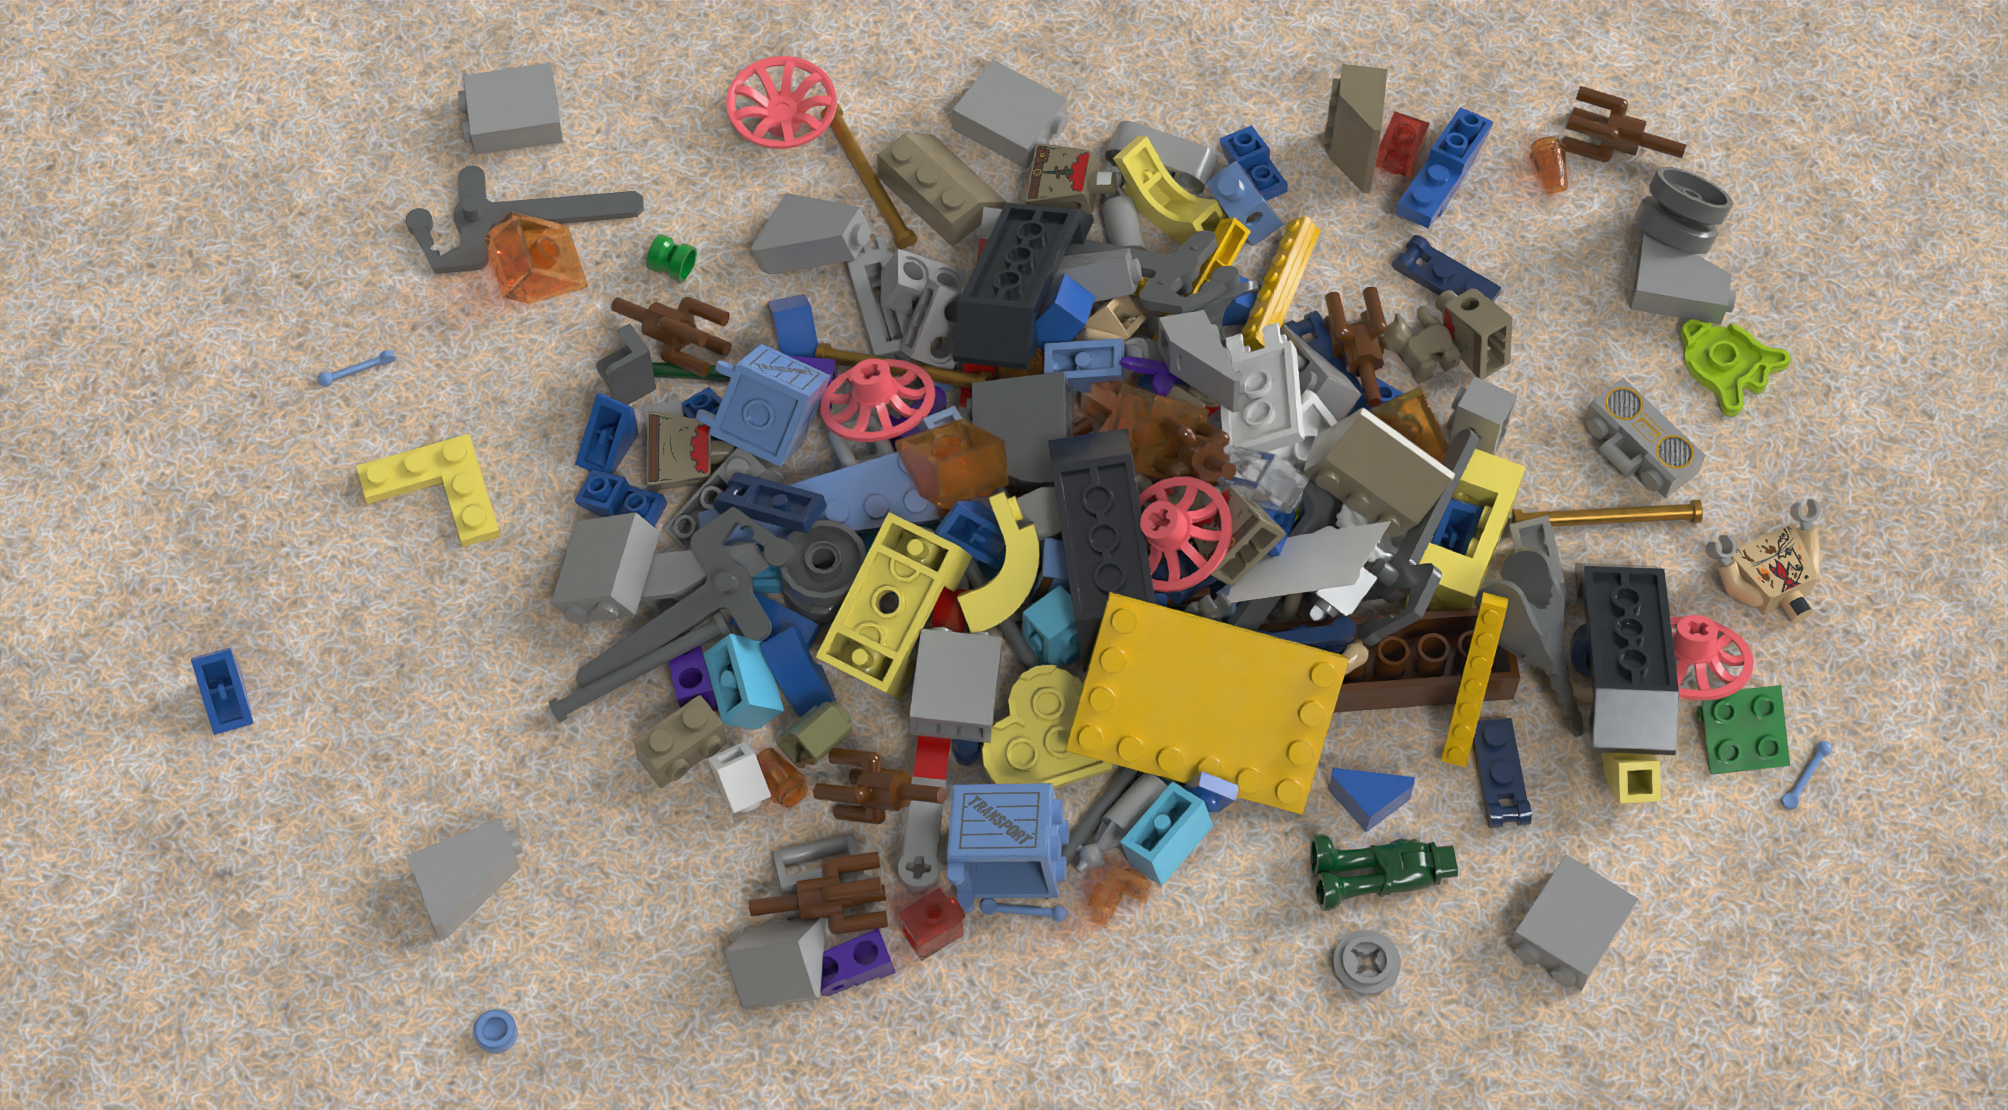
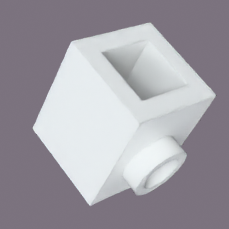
(739, 778)

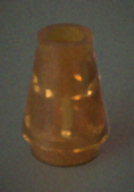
(1550, 163)
(782, 779)

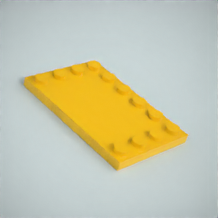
(1206, 697)

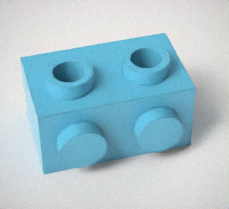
(1052, 628)
(742, 682)
(1167, 833)

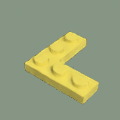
(443, 462)

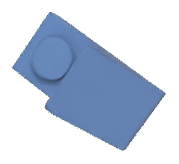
(1086, 361)

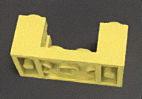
(1495, 486)
(878, 644)

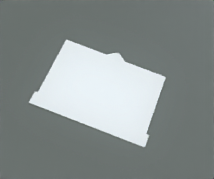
(1311, 563)

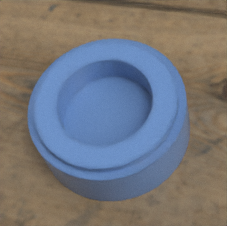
(495, 1031)

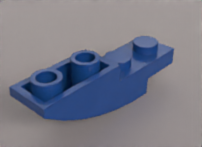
(1445, 168)

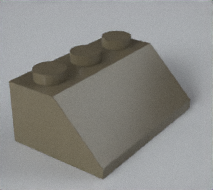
(1356, 122)
(936, 185)
(1376, 471)

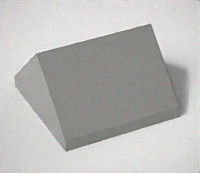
(778, 962)

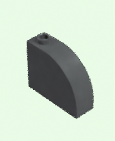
(1025, 416)

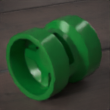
(671, 258)

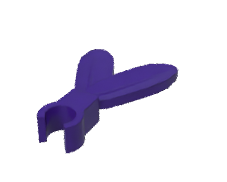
(1163, 379)

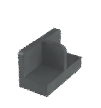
(628, 370)

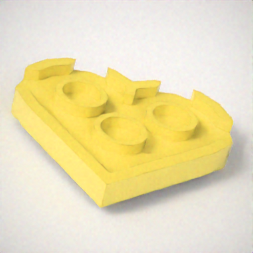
(1033, 738)

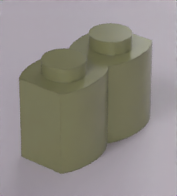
(815, 734)

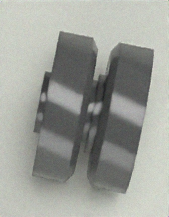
(1683, 210)
(822, 569)

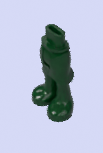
(1397, 867)

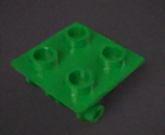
(1745, 730)

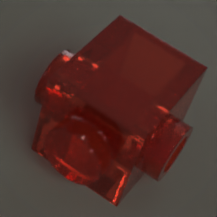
(1402, 144)
(931, 923)

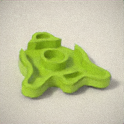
(1729, 361)

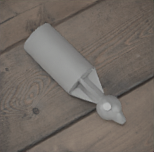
(1121, 216)
(1120, 820)

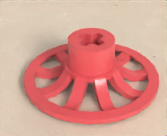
(783, 109)
(874, 388)
(1171, 526)
(1698, 645)

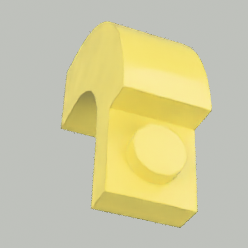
(1161, 197)
(1006, 592)
(1632, 777)

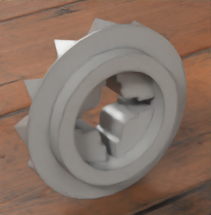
(1366, 944)

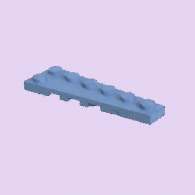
(855, 497)

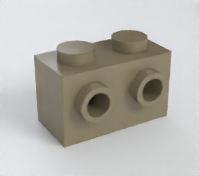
(680, 741)

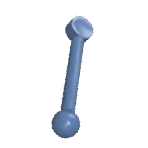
(326, 378)
(1791, 800)
(990, 907)

